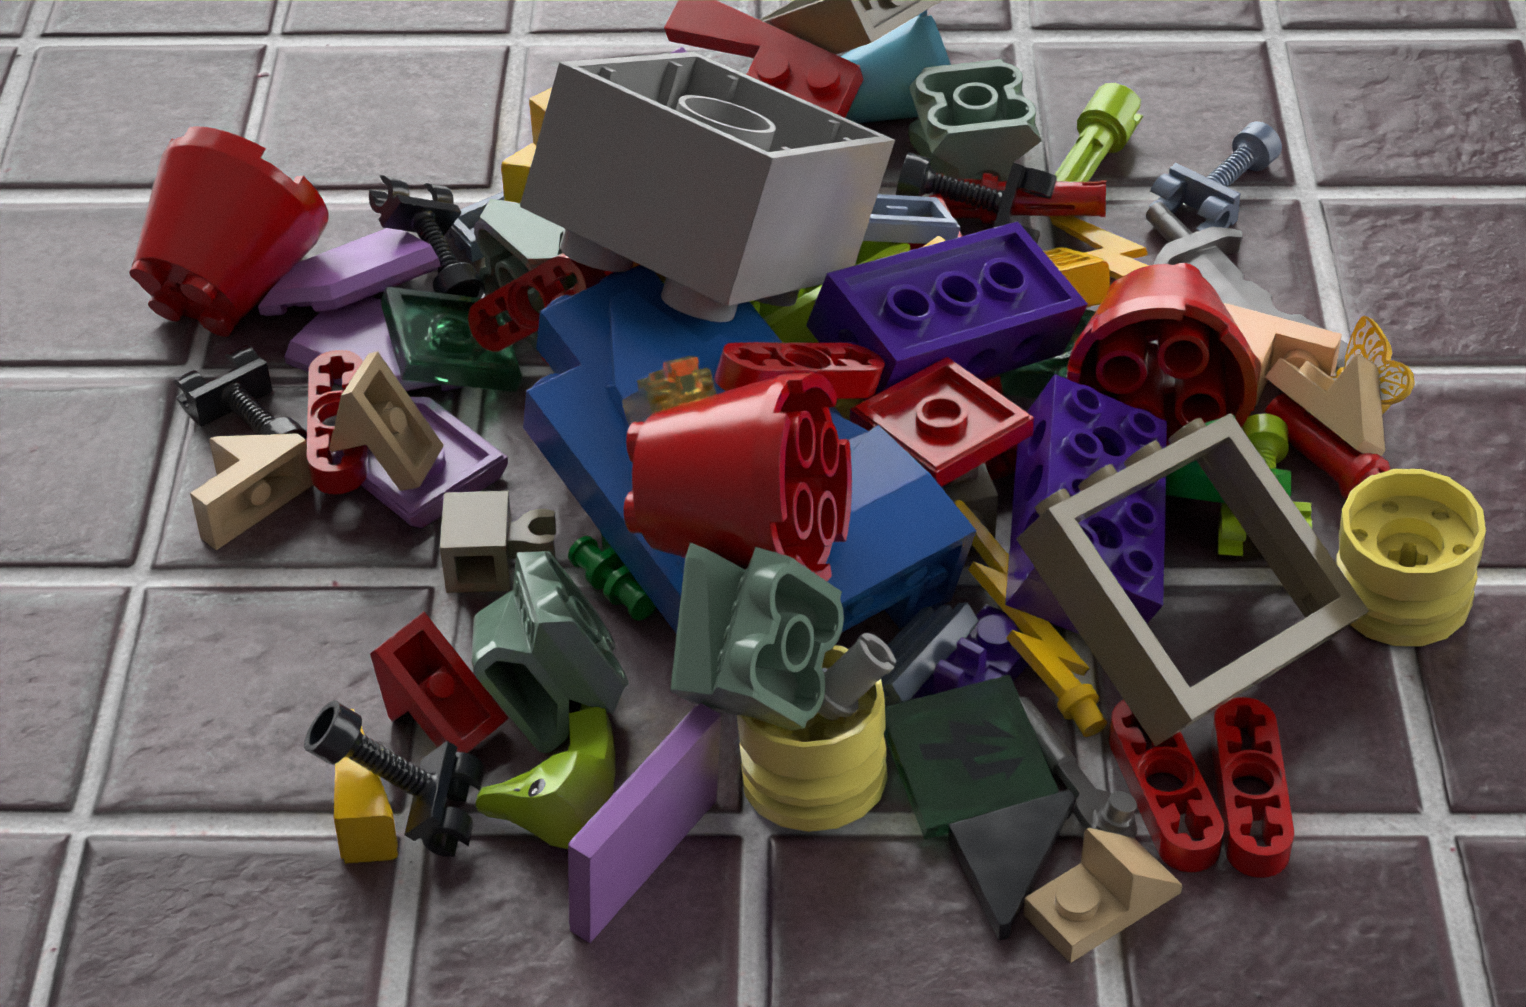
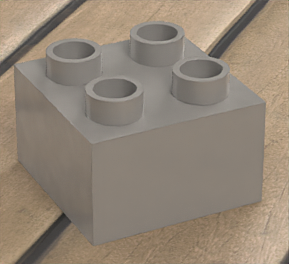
(702, 180)

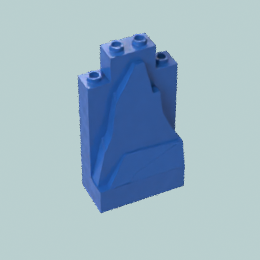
(903, 528)

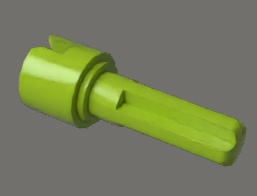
(1102, 129)

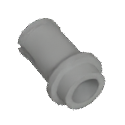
(854, 675)

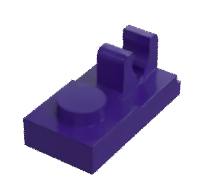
(979, 656)

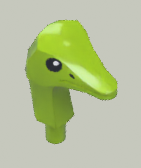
(564, 789)

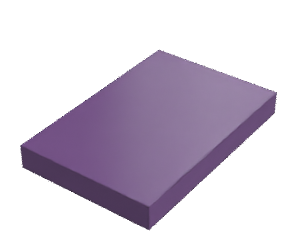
(643, 822)

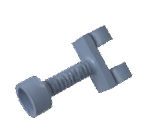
(1253, 150)

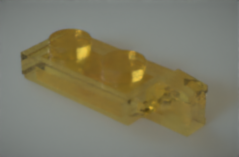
(670, 387)

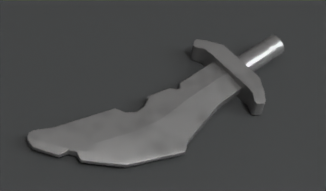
(1207, 253)

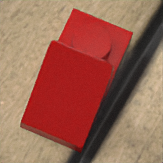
(431, 681)

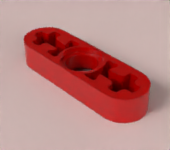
(515, 300)
(847, 366)
(322, 405)
(1239, 808)
(1163, 809)

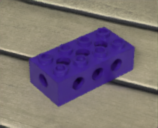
(975, 298)
(1072, 439)

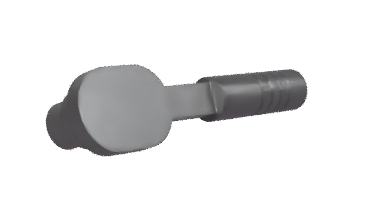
(1093, 806)

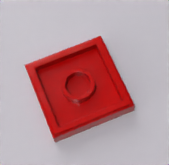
(946, 419)

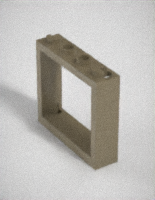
(844, 23)
(1113, 624)

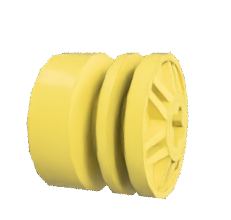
(1411, 554)
(820, 772)

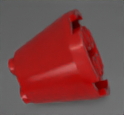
(221, 229)
(1167, 349)
(744, 474)

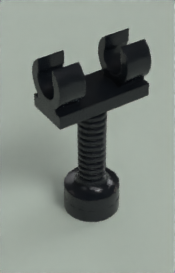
(920, 179)
(431, 222)
(235, 393)
(440, 776)

